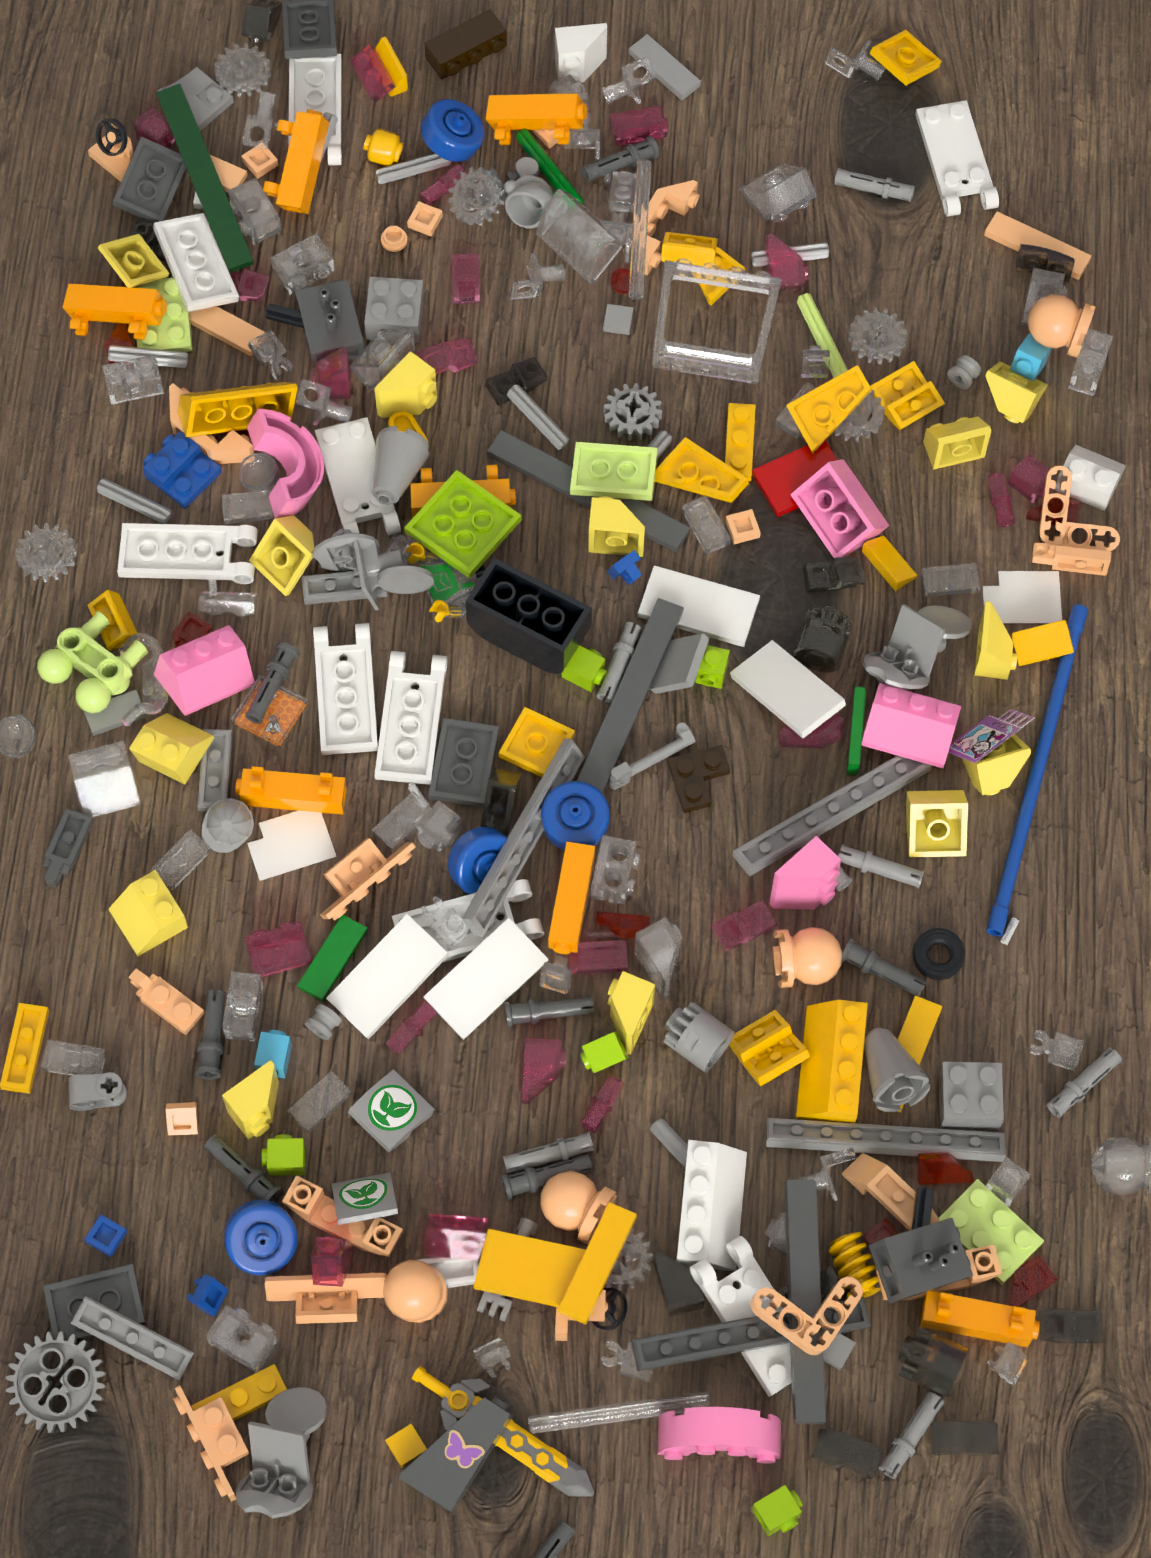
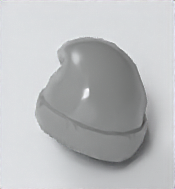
(526, 200)

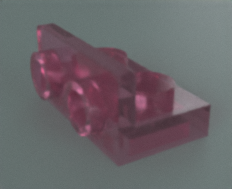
(638, 124)
(278, 949)
(455, 1236)

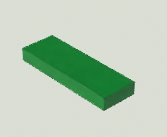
(856, 731)
(332, 958)

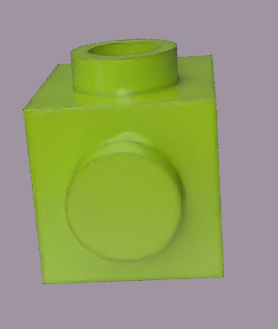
(713, 667)
(585, 668)
(604, 1052)
(284, 1156)
(778, 1510)

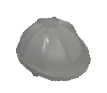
(227, 825)

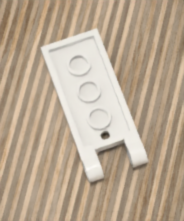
(318, 86)
(955, 155)
(349, 465)
(184, 551)
(345, 693)
(410, 722)
(519, 892)
(768, 1364)

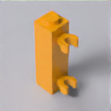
(535, 113)
(302, 161)
(115, 305)
(423, 491)
(292, 791)
(571, 898)
(979, 1318)

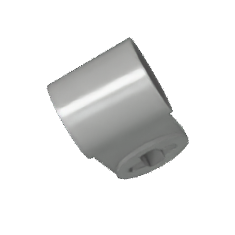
(92, 1091)

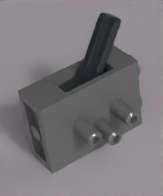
(326, 318)
(922, 1257)

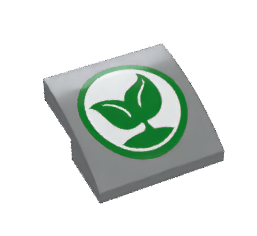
(391, 1111)
(364, 1198)

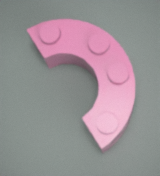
(296, 452)
(719, 1429)

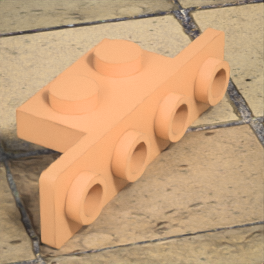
(360, 870)
(321, 1302)
(218, 1435)

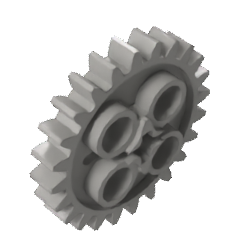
(34, 1364)

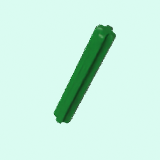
(545, 163)

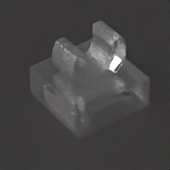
(815, 362)
(556, 975)
(492, 1353)
(1010, 1362)

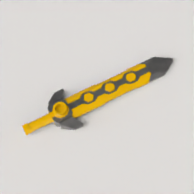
(515, 1440)

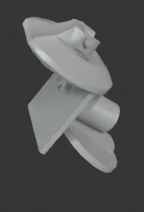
(363, 555)
(914, 645)
(279, 1454)

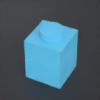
(1030, 358)
(274, 1047)

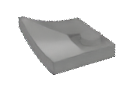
(204, 96)

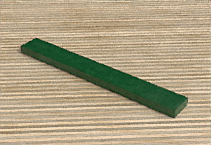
(204, 178)

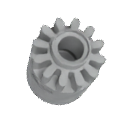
(697, 1036)

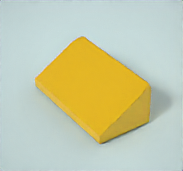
(393, 66)
(690, 247)
(888, 562)
(120, 625)
(1042, 642)

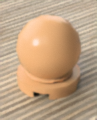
(1059, 322)
(808, 956)
(574, 1203)
(415, 1291)

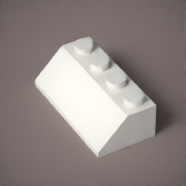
(711, 1203)

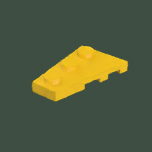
(828, 406)
(700, 472)

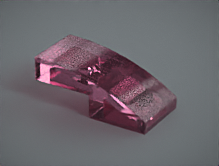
(466, 278)
(250, 285)
(449, 355)
(744, 926)

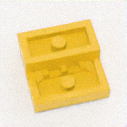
(907, 395)
(768, 1048)

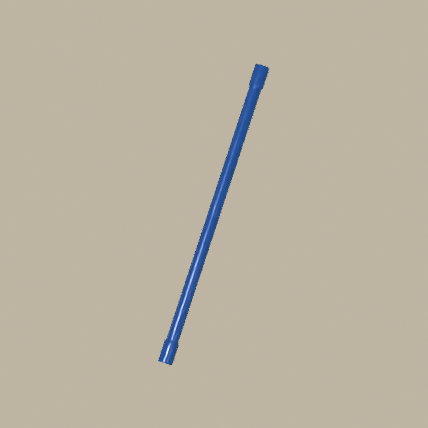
(1000, 909)

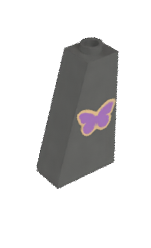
(456, 1458)

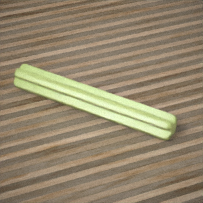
(821, 333)

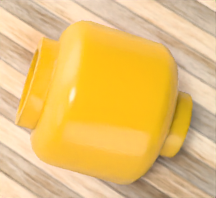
(383, 147)

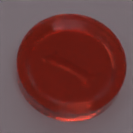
(620, 280)

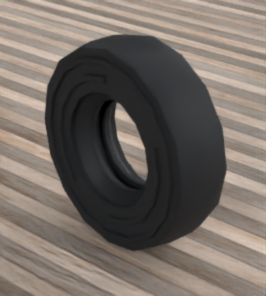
(943, 937)

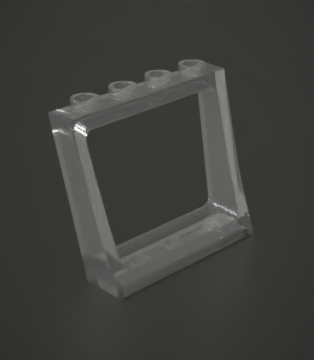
(709, 360)

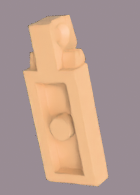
(1072, 559)
(166, 1001)

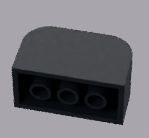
(527, 617)

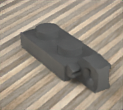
(66, 845)

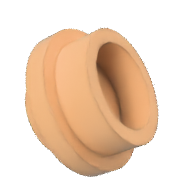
(394, 239)

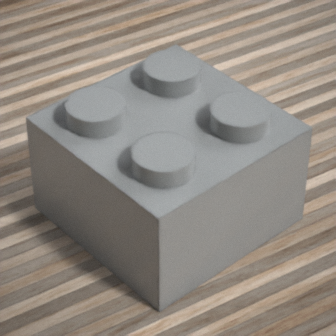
(394, 305)
(971, 1095)

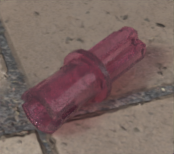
(441, 185)
(1001, 500)
(411, 1027)
(602, 1104)

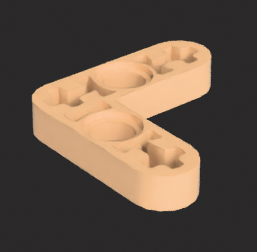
(1066, 528)
(806, 1324)

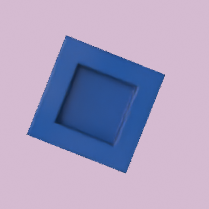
(626, 568)
(105, 1235)
(208, 1295)

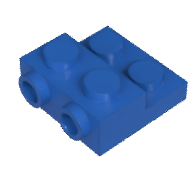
(180, 469)

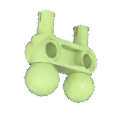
(93, 662)

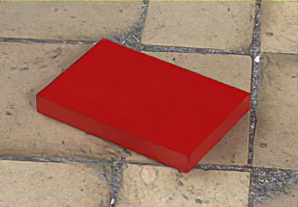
(788, 473)

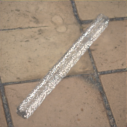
(639, 234)
(616, 1412)

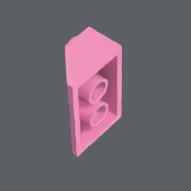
(839, 509)
(205, 670)
(911, 725)
(806, 878)

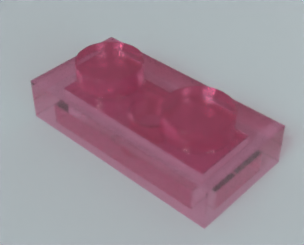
(372, 73)
(599, 957)

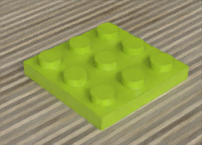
(463, 524)

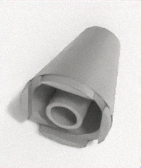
(397, 462)
(893, 1072)

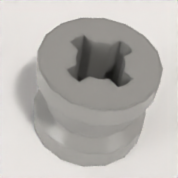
(964, 372)
(323, 1022)

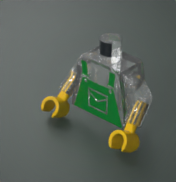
(450, 586)

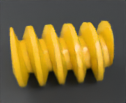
(853, 1263)

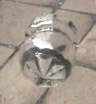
(1123, 1166)

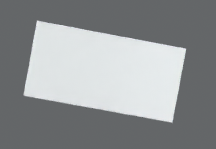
(195, 262)
(708, 606)
(787, 689)
(387, 976)
(486, 978)

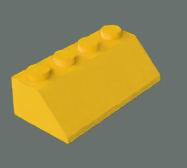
(233, 407)
(833, 1071)

